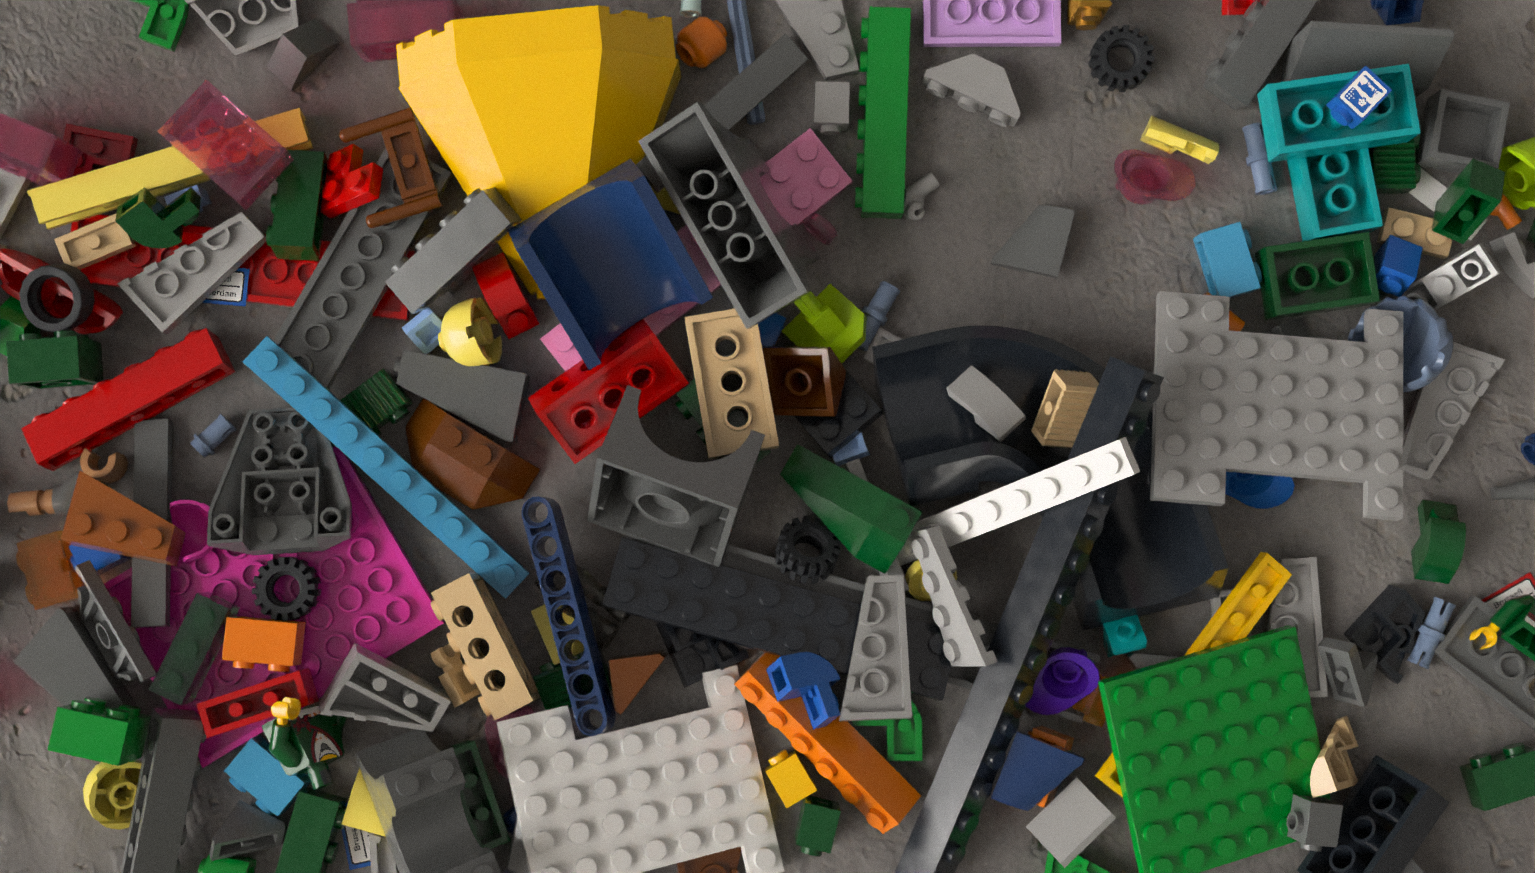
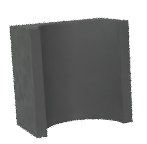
(664, 498)

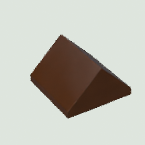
(804, 380)
(630, 674)

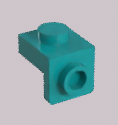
(1123, 636)

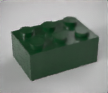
(1317, 276)

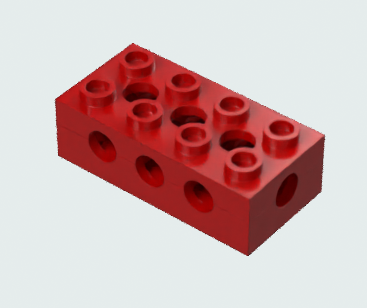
(584, 401)

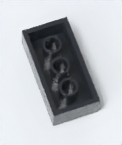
(1380, 823)

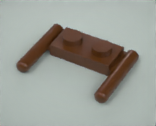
(407, 161)

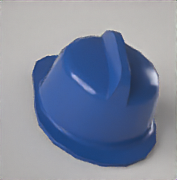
(1259, 490)

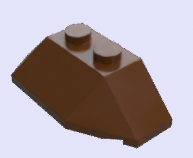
(465, 460)

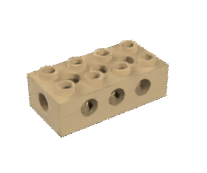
(710, 369)
(503, 653)

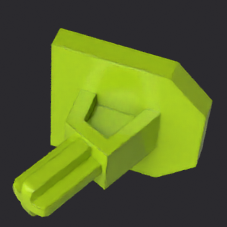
(828, 322)

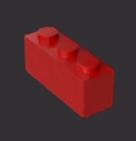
(255, 702)

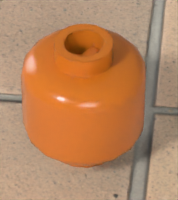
(701, 42)

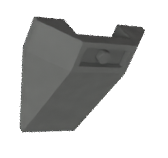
(280, 489)

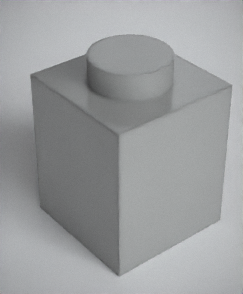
(831, 107)

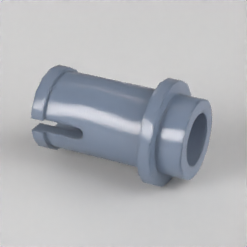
(213, 436)

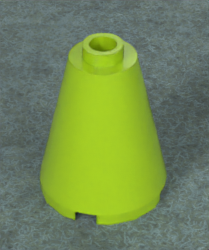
(1519, 168)

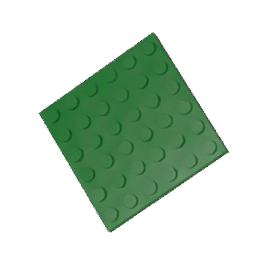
(1212, 751)

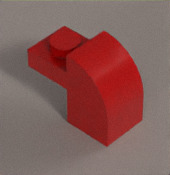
(505, 295)

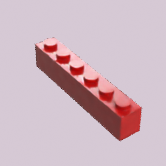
(127, 399)

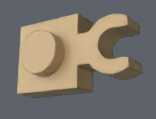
(454, 678)

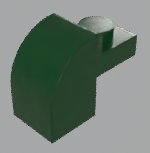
(153, 223)
(1440, 543)

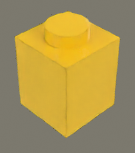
(789, 777)

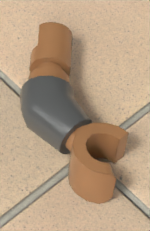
(59, 498)

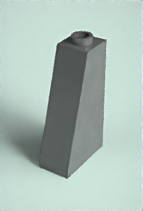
(478, 394)
(68, 663)

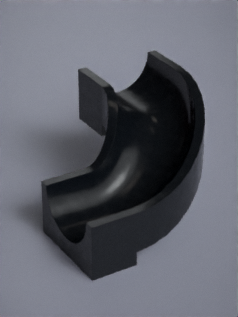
(1148, 550)

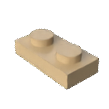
(1416, 230)
(93, 243)

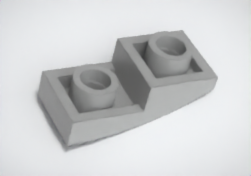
(1511, 256)
(987, 403)

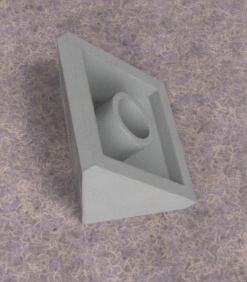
(1070, 822)

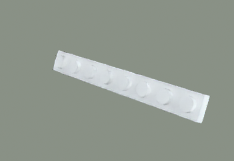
(1030, 495)

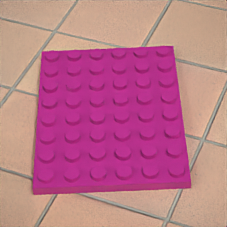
(365, 599)

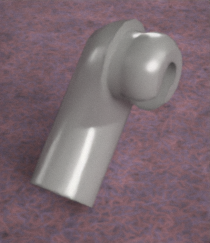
(916, 194)

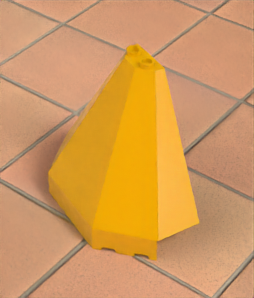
(540, 100)

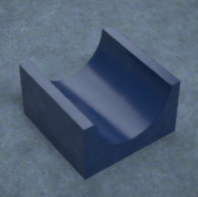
(607, 259)

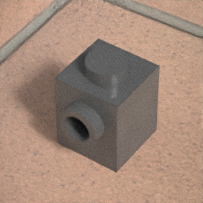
(1314, 822)

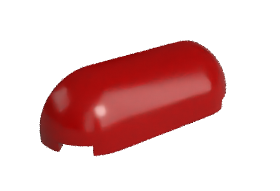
(55, 292)

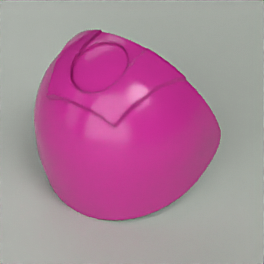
(192, 519)

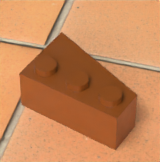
(116, 525)

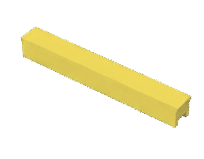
(157, 172)

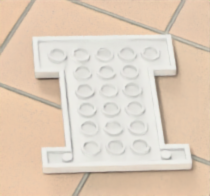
(641, 790)

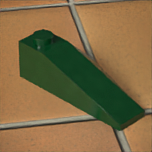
(858, 513)

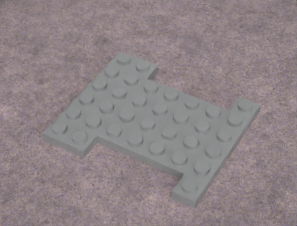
(1274, 405)

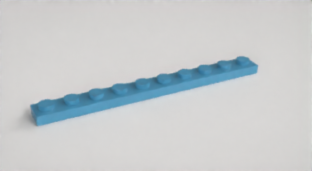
(385, 466)

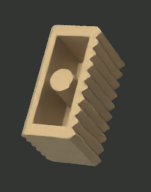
(1064, 408)

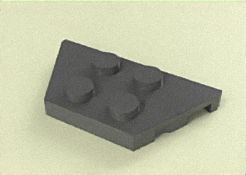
(108, 630)

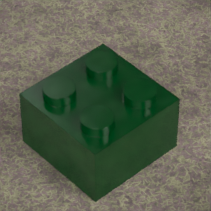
(55, 361)

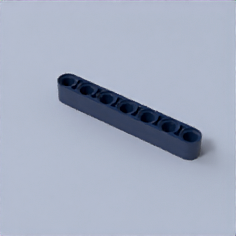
(581, 627)

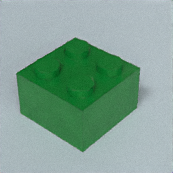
(99, 732)

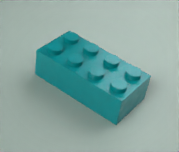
(1302, 125)
(1335, 194)

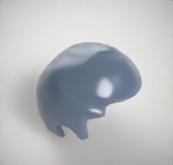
(1425, 340)

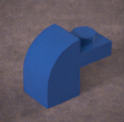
(810, 678)

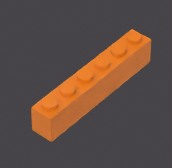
(835, 751)

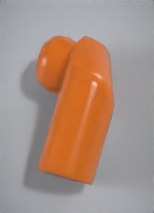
(1506, 213)

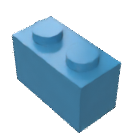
(1228, 261)
(264, 777)

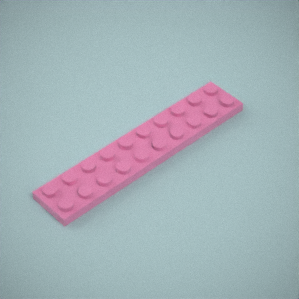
(797, 183)

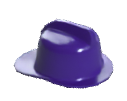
(1063, 681)

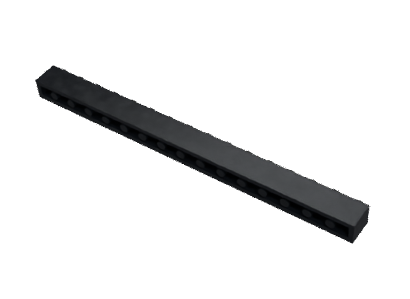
(1026, 632)

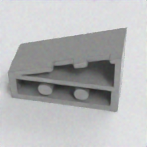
(383, 692)

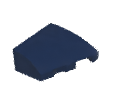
(1033, 771)

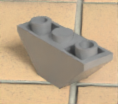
(976, 86)
(1454, 277)

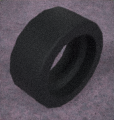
(32, 301)

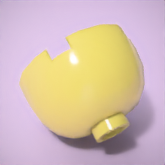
(468, 334)
(111, 793)

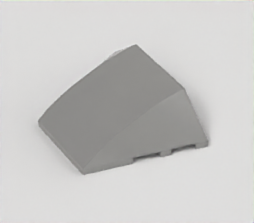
(247, 23)

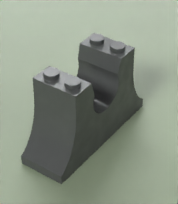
(728, 212)
(421, 806)

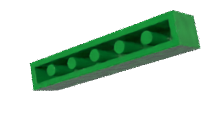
(884, 112)

